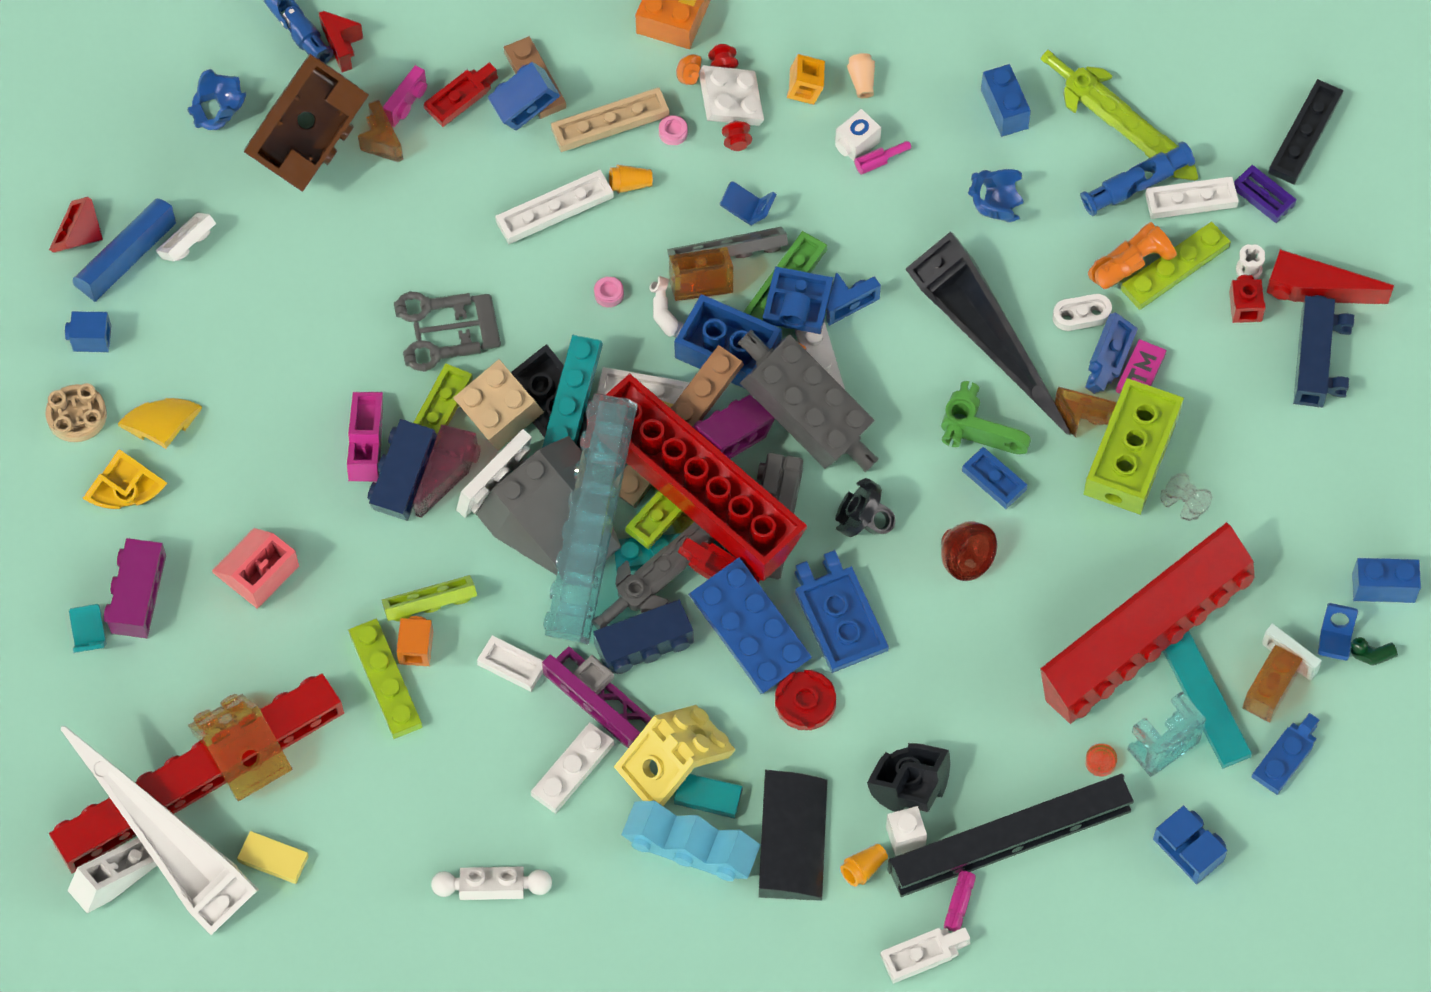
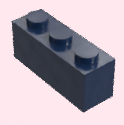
(402, 469)
(644, 637)

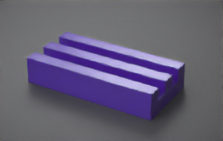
(1260, 197)

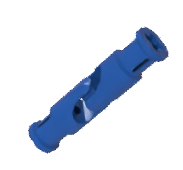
(1127, 183)

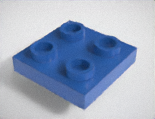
(798, 300)

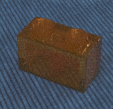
(701, 273)
(1272, 683)

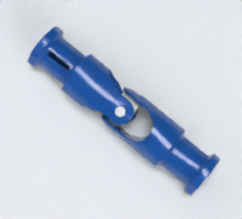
(302, 30)

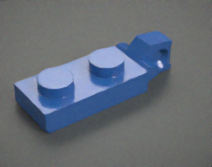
(1110, 352)
(1286, 755)

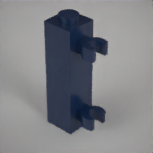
(1314, 352)

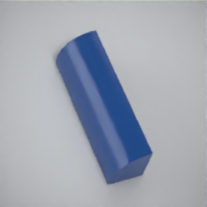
(125, 249)

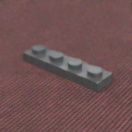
(741, 245)

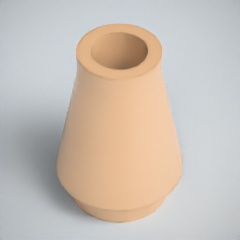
(861, 71)

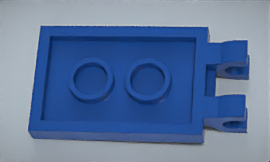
(839, 614)

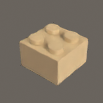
(498, 404)

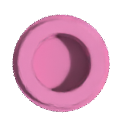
(673, 130)
(608, 291)

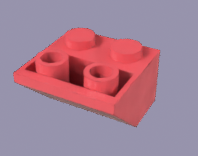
(257, 566)

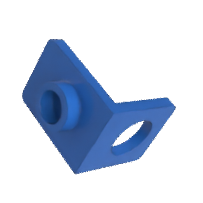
(745, 204)
(1336, 639)

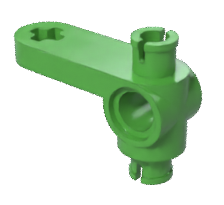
(978, 429)

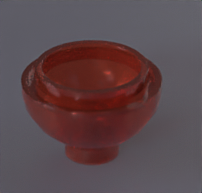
(968, 550)

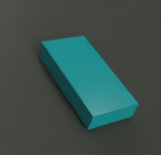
(709, 795)

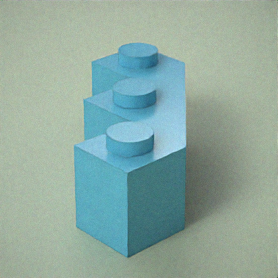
(690, 841)

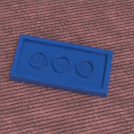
(750, 625)

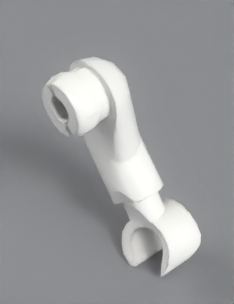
(661, 314)

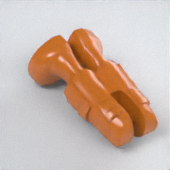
(1129, 256)

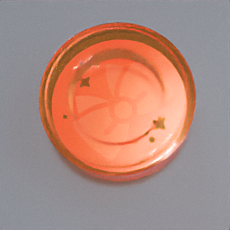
(1101, 760)

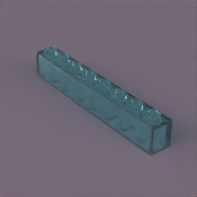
(590, 518)

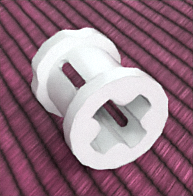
(1248, 259)

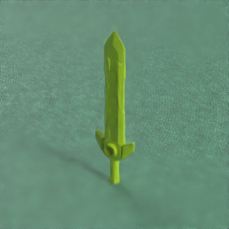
(1086, 87)

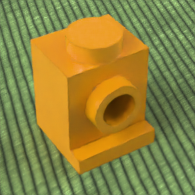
(806, 79)

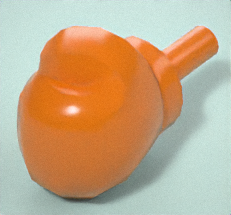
(688, 69)

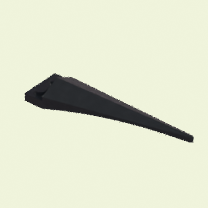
(959, 289)

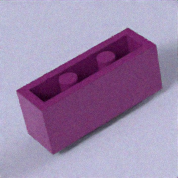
(736, 426)
(135, 588)

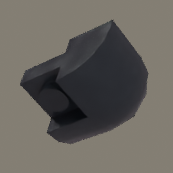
(910, 777)

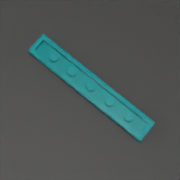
(1205, 695)

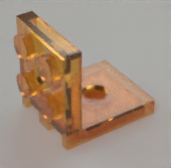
(230, 733)

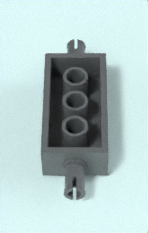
(807, 401)

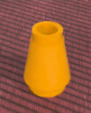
(629, 178)
(862, 865)

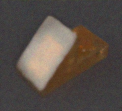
(381, 137)
(1078, 405)

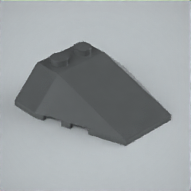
(532, 504)

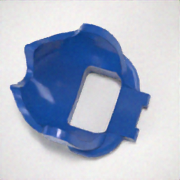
(225, 91)
(1000, 193)

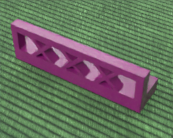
(593, 703)

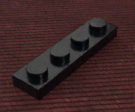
(1305, 132)

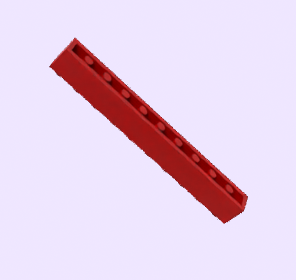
(193, 774)

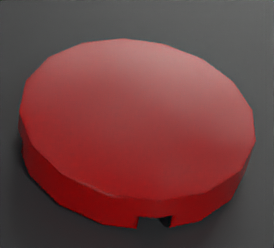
(805, 700)

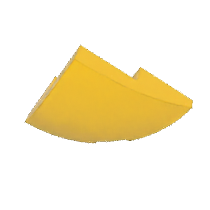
(160, 419)
(124, 484)

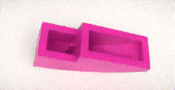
(365, 436)

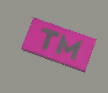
(1143, 364)

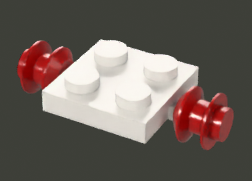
(731, 96)

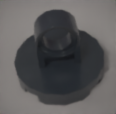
(860, 508)

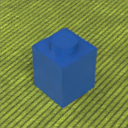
(89, 331)

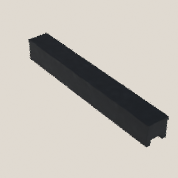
(1010, 835)

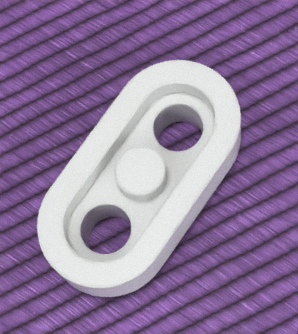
(1080, 311)

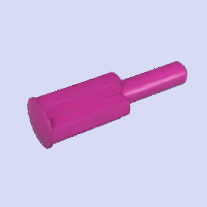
(878, 157)

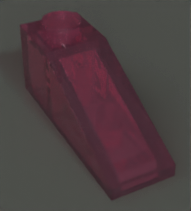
(446, 466)

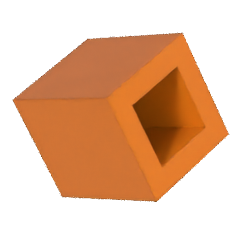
(415, 641)

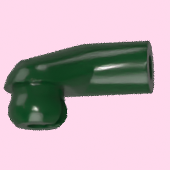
(1371, 655)

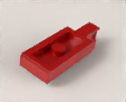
(460, 94)
(706, 558)

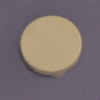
(76, 412)

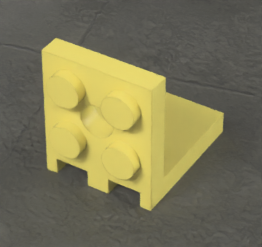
(678, 745)

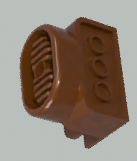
(298, 151)

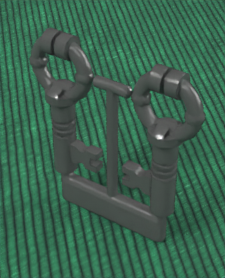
(486, 321)

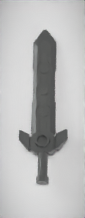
(640, 589)

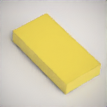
(272, 857)

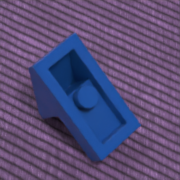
(848, 301)

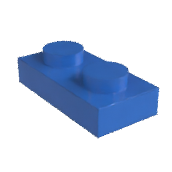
(994, 477)

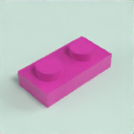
(408, 91)

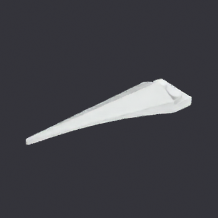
(196, 870)

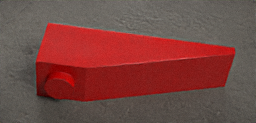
(1301, 277)

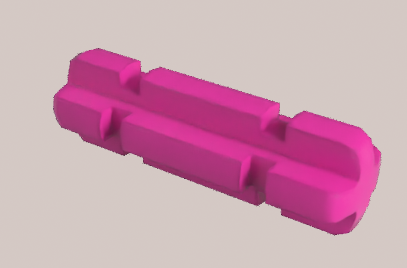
(959, 901)

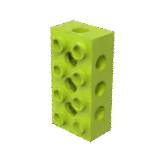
(1133, 446)

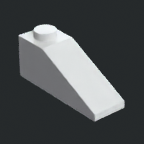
(110, 875)

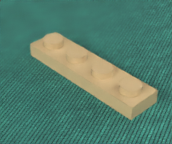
(610, 119)

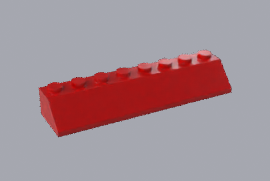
(707, 484)
(1147, 624)

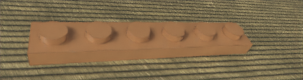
(691, 406)

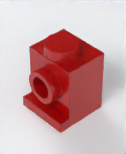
(1246, 299)

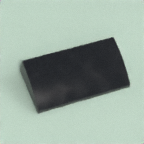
(541, 379)
(792, 836)

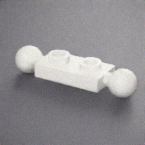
(491, 883)

